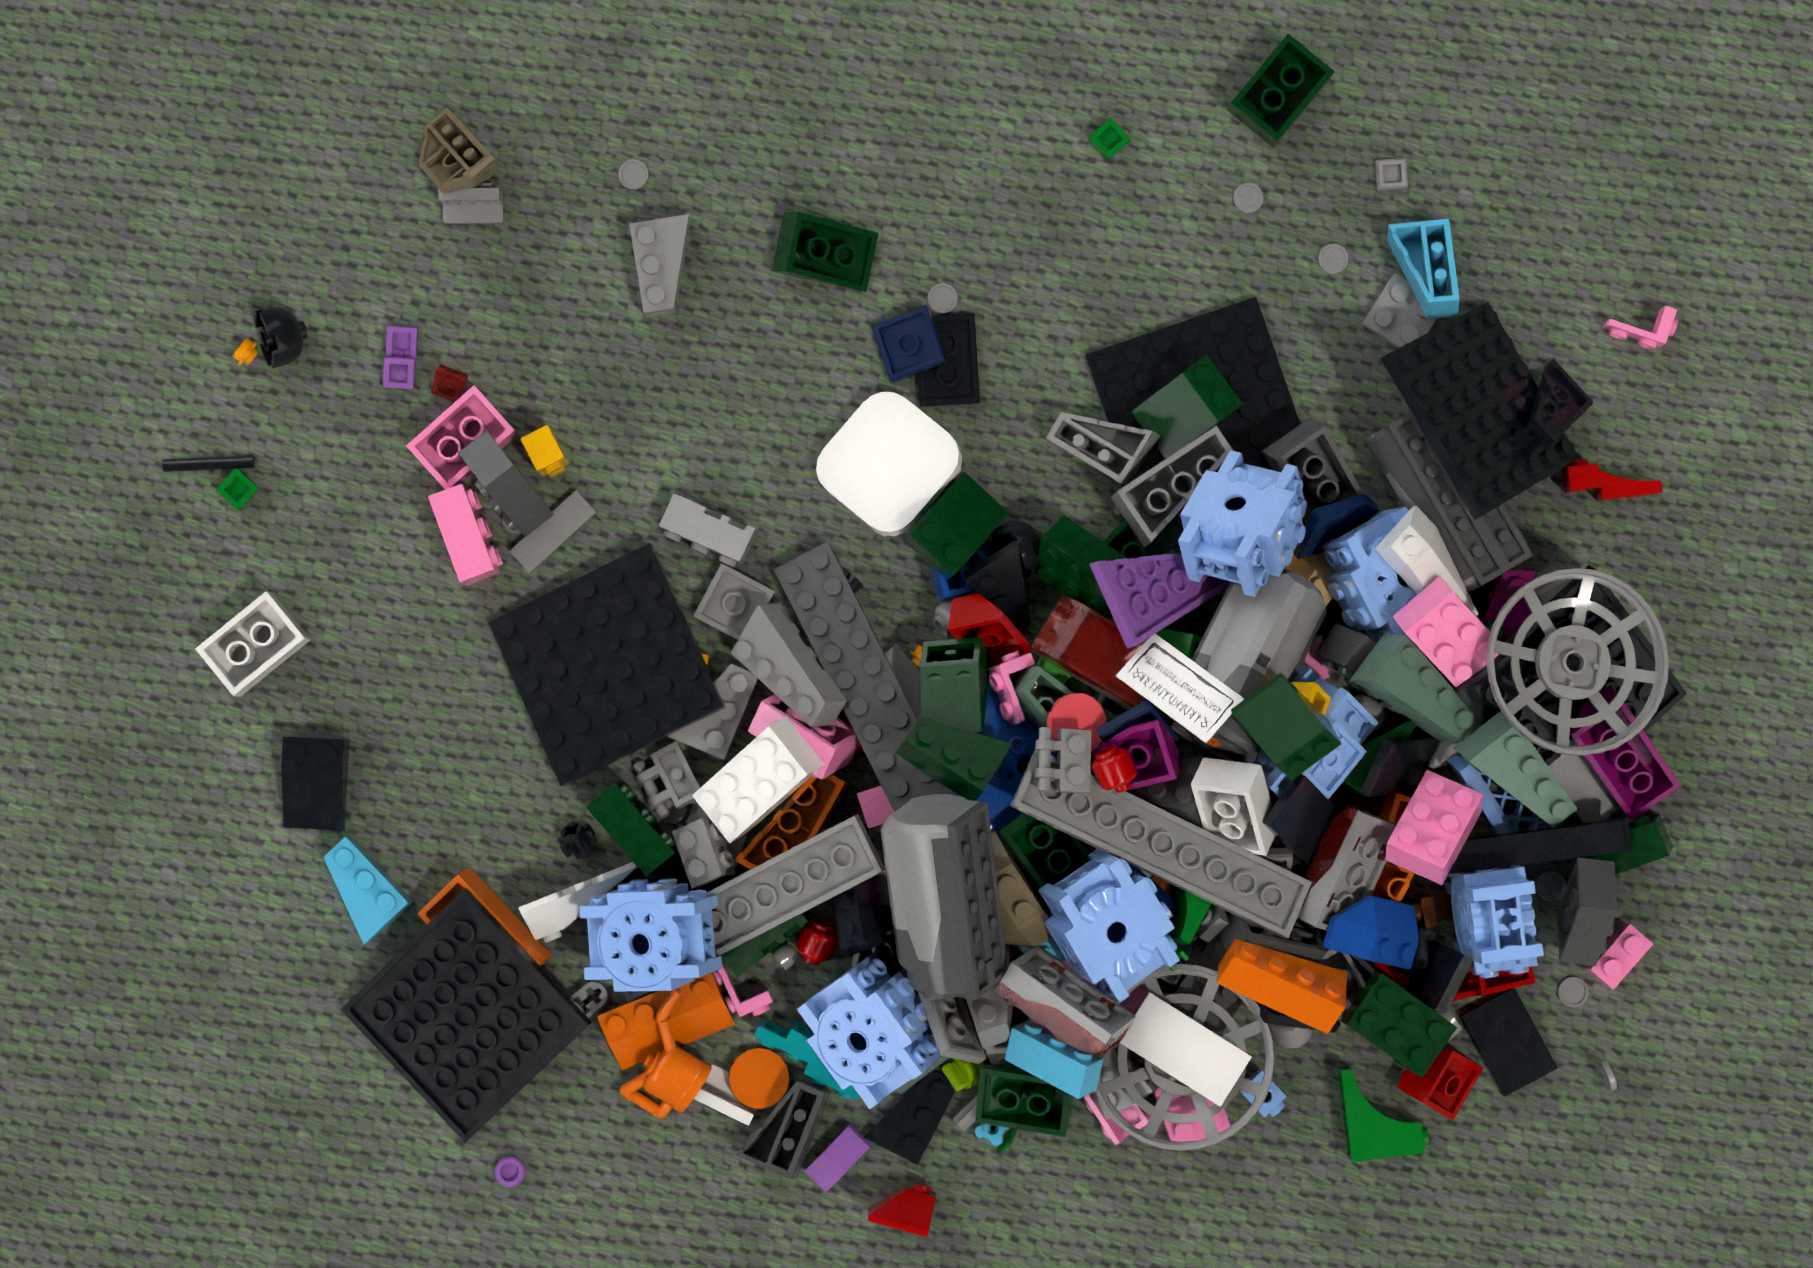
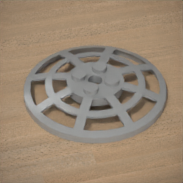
(1594, 662)
(1171, 1086)

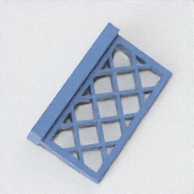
(1491, 809)

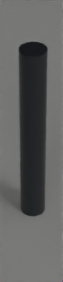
(208, 463)

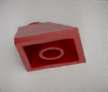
(977, 617)
(1444, 1083)
(906, 1209)

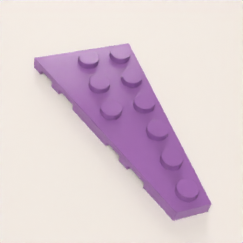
(1150, 593)

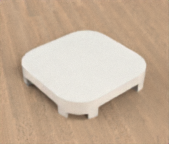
(889, 463)

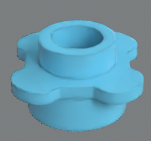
(995, 1136)

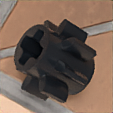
(577, 840)

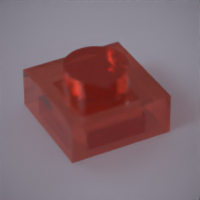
(449, 383)

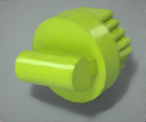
(962, 1074)

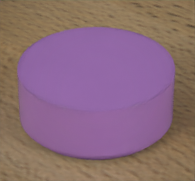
(510, 1171)

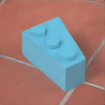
(1428, 264)
(365, 888)
(1053, 1061)

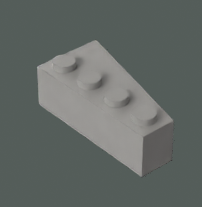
(1163, 490)
(782, 661)

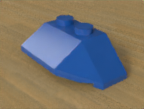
(1375, 931)

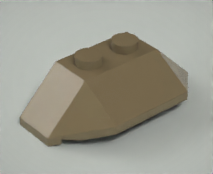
(454, 155)
(1019, 904)

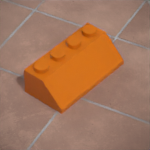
(495, 906)
(696, 1014)

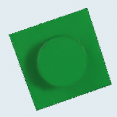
(1109, 139)
(238, 489)

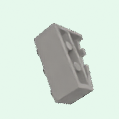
(707, 530)

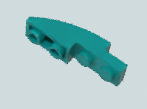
(799, 1050)

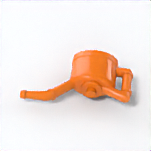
(670, 1074)

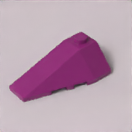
(1151, 751)

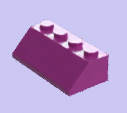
(1633, 770)

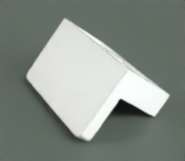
(718, 1095)

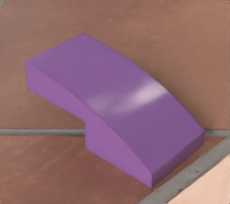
(400, 357)
(838, 1158)

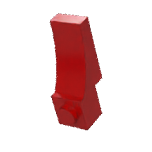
(1587, 477)

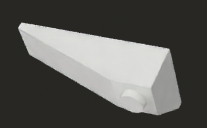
(1420, 555)
(559, 910)

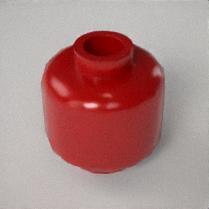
(1114, 768)
(817, 941)

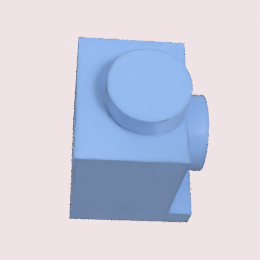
(1274, 1104)

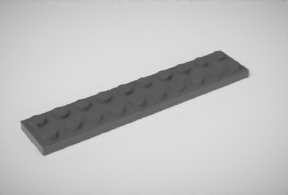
(858, 667)

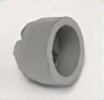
(785, 955)

